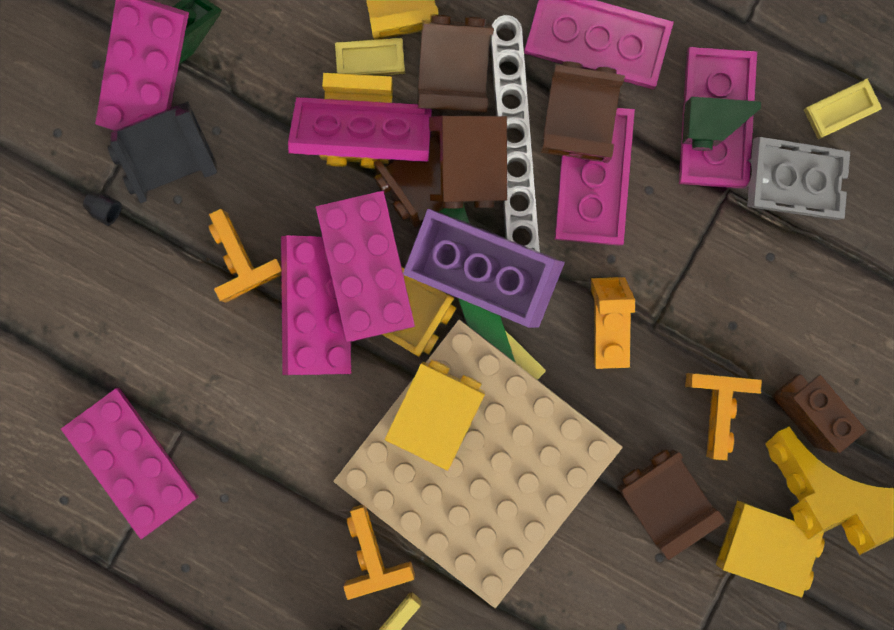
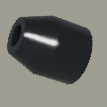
(102, 207)

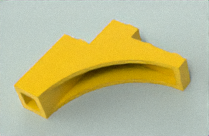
(831, 498)

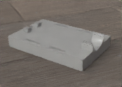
(798, 178)

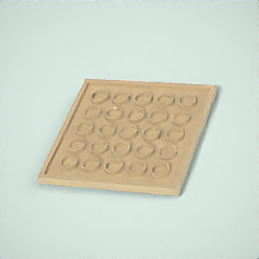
(508, 485)

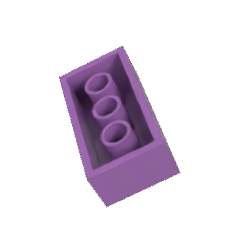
(483, 268)

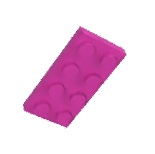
(600, 37)
(140, 62)
(722, 76)
(360, 129)
(595, 192)
(365, 266)
(310, 311)
(129, 463)

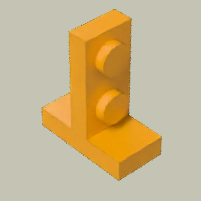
(238, 260)
(612, 318)
(722, 408)
(371, 560)

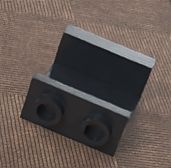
(161, 150)

